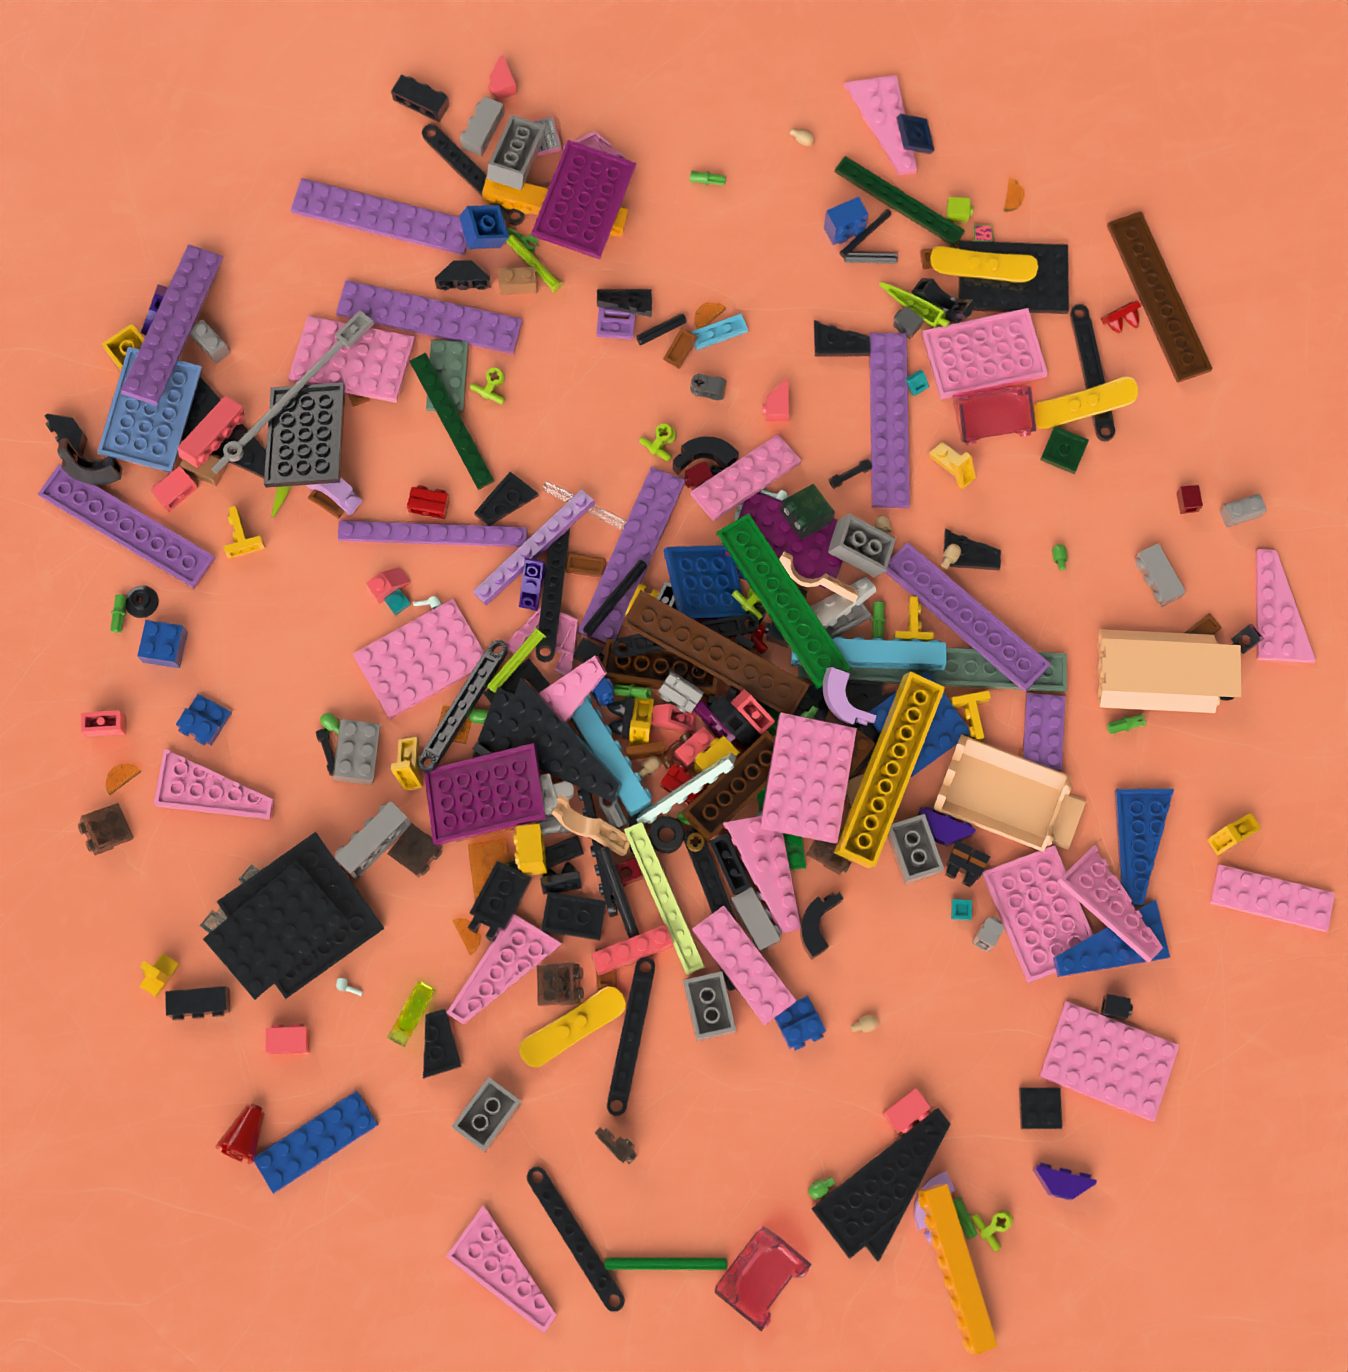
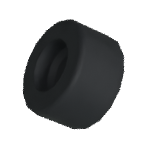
(675, 826)

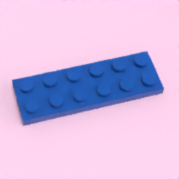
(315, 1142)

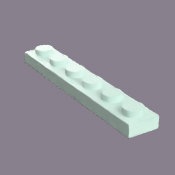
(693, 785)

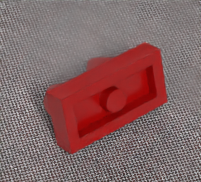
(1127, 311)

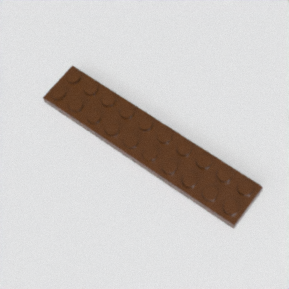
(1159, 297)
(715, 653)

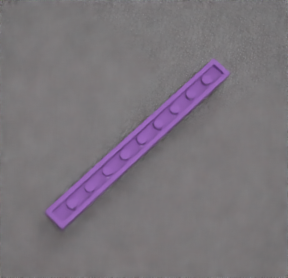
(432, 534)

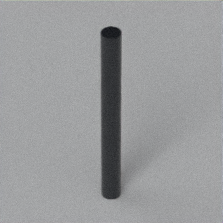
(863, 235)

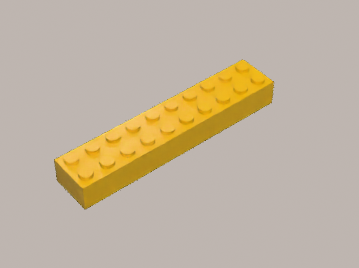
(889, 770)

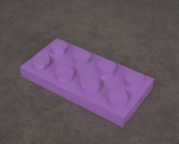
(1044, 729)

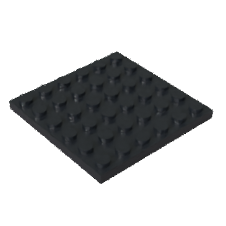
(331, 878)

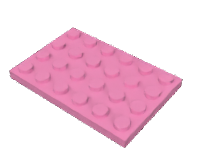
(984, 353)
(368, 369)
(420, 659)
(808, 778)
(1037, 910)
(1109, 1061)

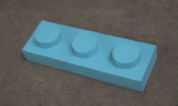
(720, 331)

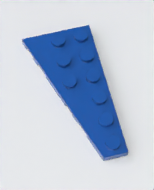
(1139, 832)
(1108, 950)

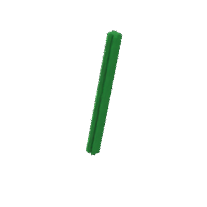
(666, 1263)

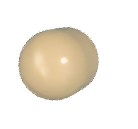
(803, 136)
(883, 524)
(951, 555)
(650, 766)
(865, 1024)

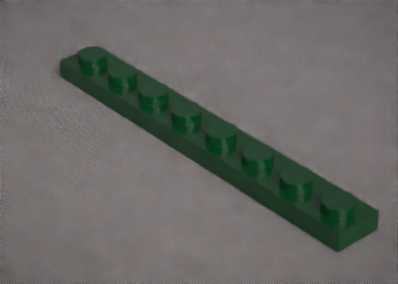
(899, 201)
(452, 421)

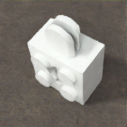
(552, 791)

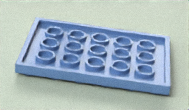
(149, 432)

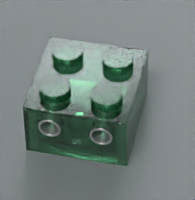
(807, 511)

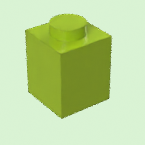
(958, 209)

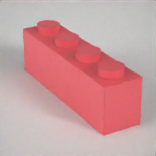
(211, 432)
(632, 950)

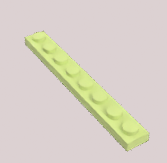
(664, 898)

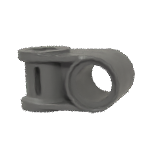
(710, 386)

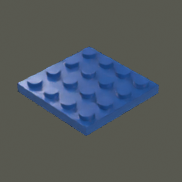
(703, 581)
(943, 731)

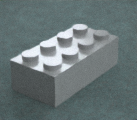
(516, 152)
(372, 840)

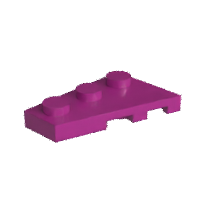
(713, 722)

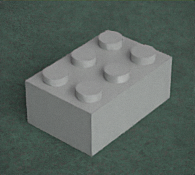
(861, 545)
(356, 752)
(914, 849)
(709, 1006)
(487, 1114)

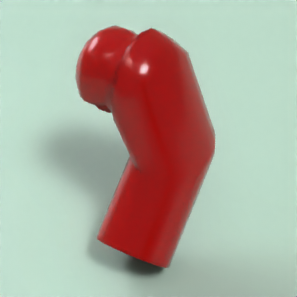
(757, 637)

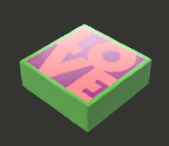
(983, 233)

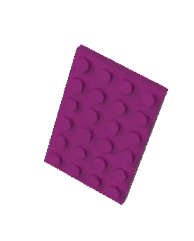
(583, 199)
(809, 554)
(485, 794)

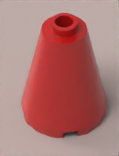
(243, 1135)

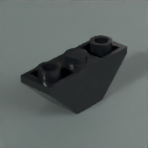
(461, 276)
(67, 428)
(734, 721)

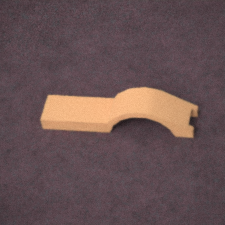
(825, 580)
(589, 827)

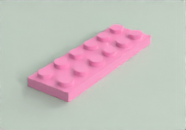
(745, 477)
(1272, 898)
(744, 965)

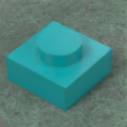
(917, 382)
(397, 602)
(961, 910)

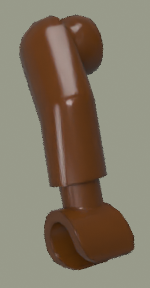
(666, 758)

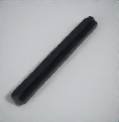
(615, 597)
(618, 892)

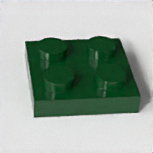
(1064, 450)

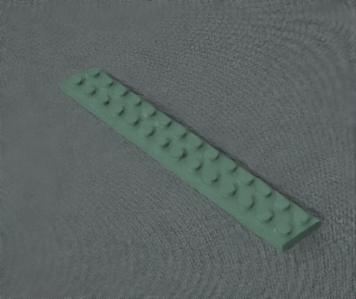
(968, 669)

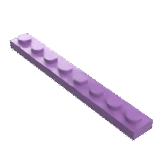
(534, 547)

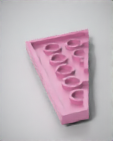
(879, 106)
(1277, 614)
(573, 688)
(196, 788)
(768, 866)
(1106, 898)
(503, 964)
(493, 1263)

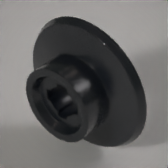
(148, 605)

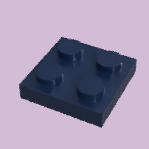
(915, 133)

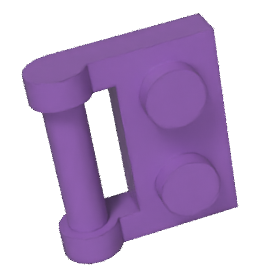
(615, 327)

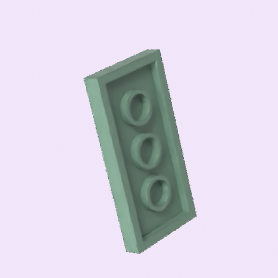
(450, 363)

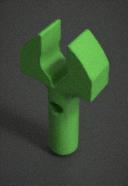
(524, 239)

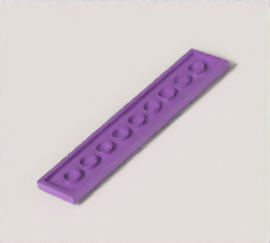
(379, 216)
(430, 317)
(172, 325)
(889, 421)
(127, 527)
(636, 542)
(966, 617)

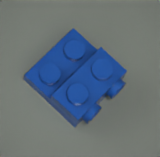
(603, 692)
(203, 720)
(800, 1024)

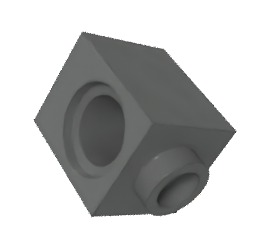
(907, 322)

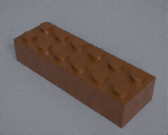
(653, 669)
(732, 790)

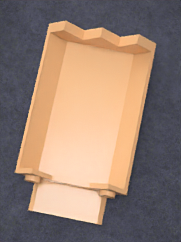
(1166, 671)
(1009, 796)

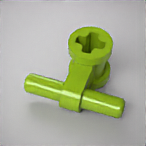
(487, 392)
(656, 447)
(747, 604)
(987, 1231)

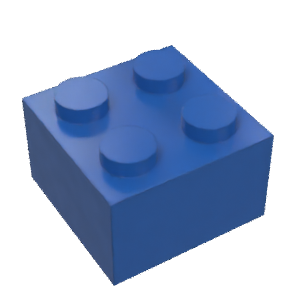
(845, 221)
(483, 227)
(162, 644)

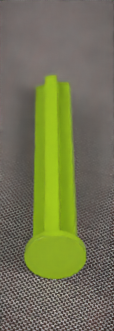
(532, 261)
(518, 657)

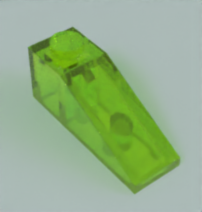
(410, 1014)

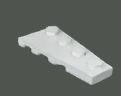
(836, 605)

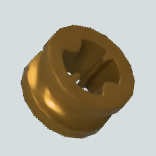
(700, 838)

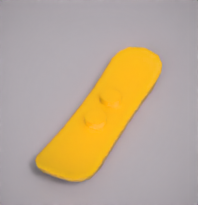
(983, 265)
(1085, 403)
(572, 1027)

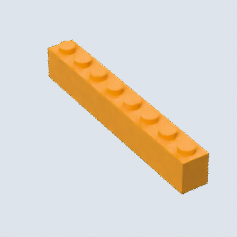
(531, 200)
(957, 1269)

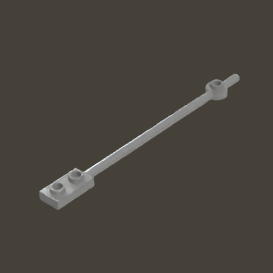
(346, 336)

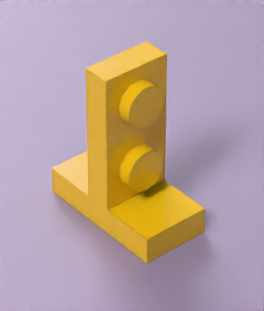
(957, 465)
(242, 544)
(914, 625)
(971, 711)
(641, 721)
(406, 767)
(1234, 833)
(158, 975)

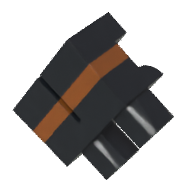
(958, 859)

